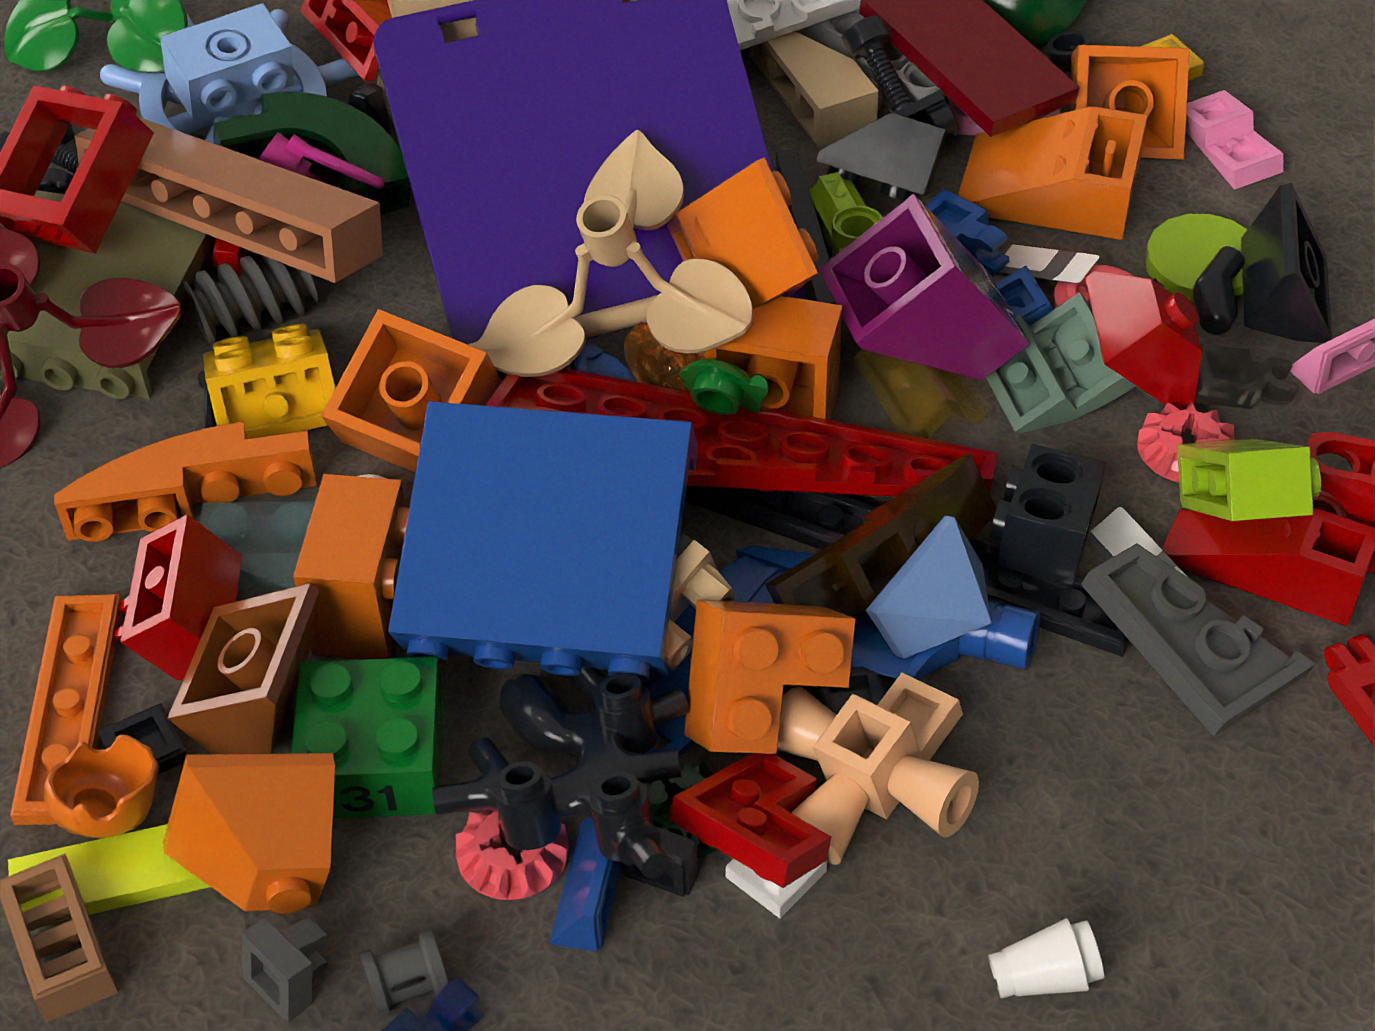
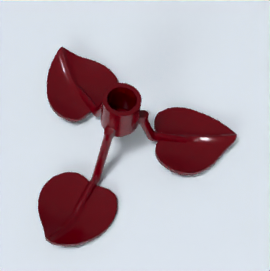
(119, 325)

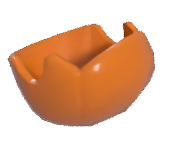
(103, 789)

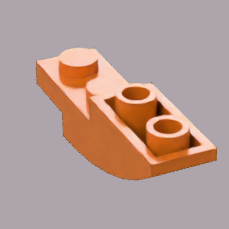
(170, 476)

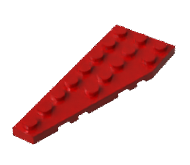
(750, 448)

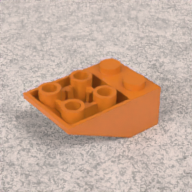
(1060, 171)
(750, 233)

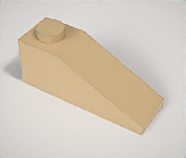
(818, 86)

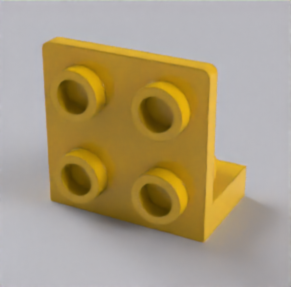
(270, 383)

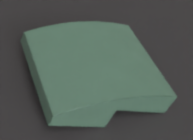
(1058, 373)

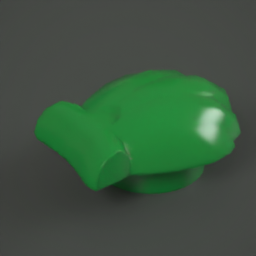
(723, 386)

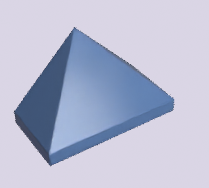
(933, 594)

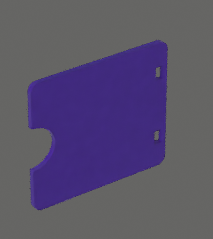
(527, 112)

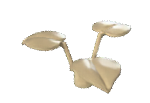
(695, 312)

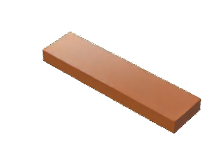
(67, 695)

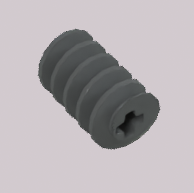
(247, 295)

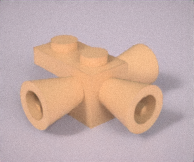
(878, 759)

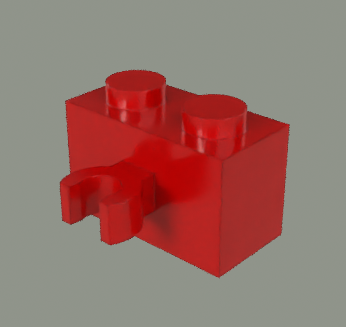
(174, 587)

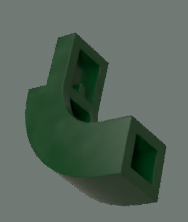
(330, 128)

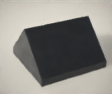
(1285, 272)

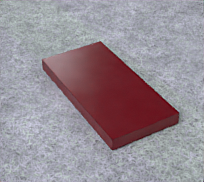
(975, 59)

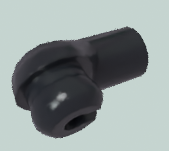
(1215, 293)

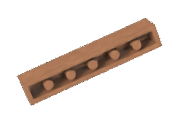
(253, 204)

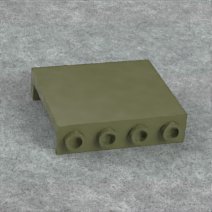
(135, 248)

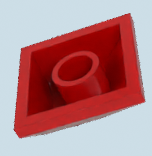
(1147, 335)

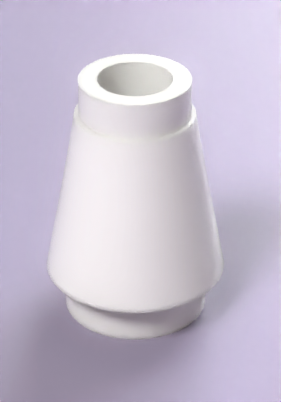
(1049, 962)

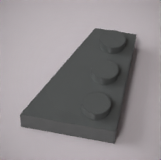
(1200, 651)

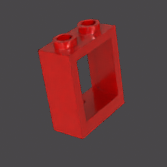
(101, 176)

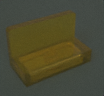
(916, 394)

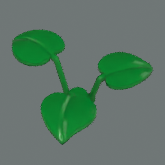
(44, 32)

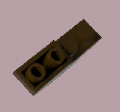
(863, 562)

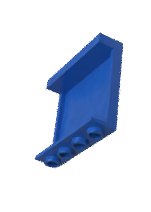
(543, 539)

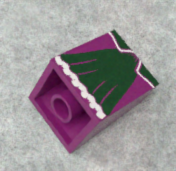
(922, 296)

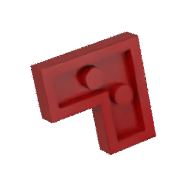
(750, 817)

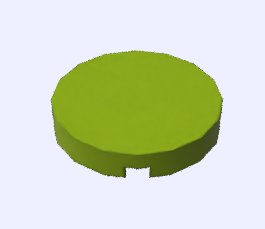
(1185, 247)

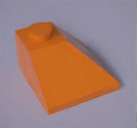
(1139, 82)
(256, 827)

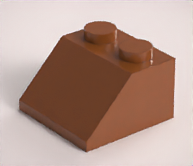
(247, 671)

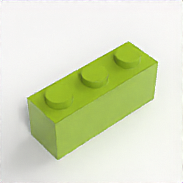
(1247, 479)

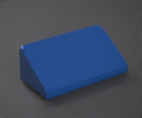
(586, 894)

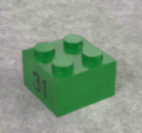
(382, 728)

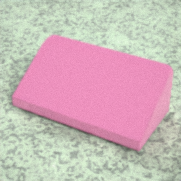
(1337, 359)

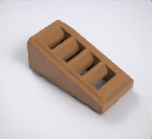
(74, 977)

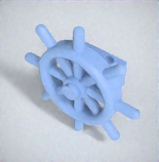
(224, 70)

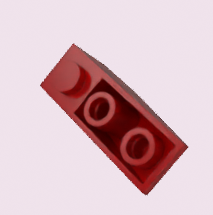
(1295, 560)

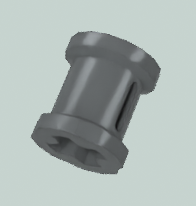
(404, 972)

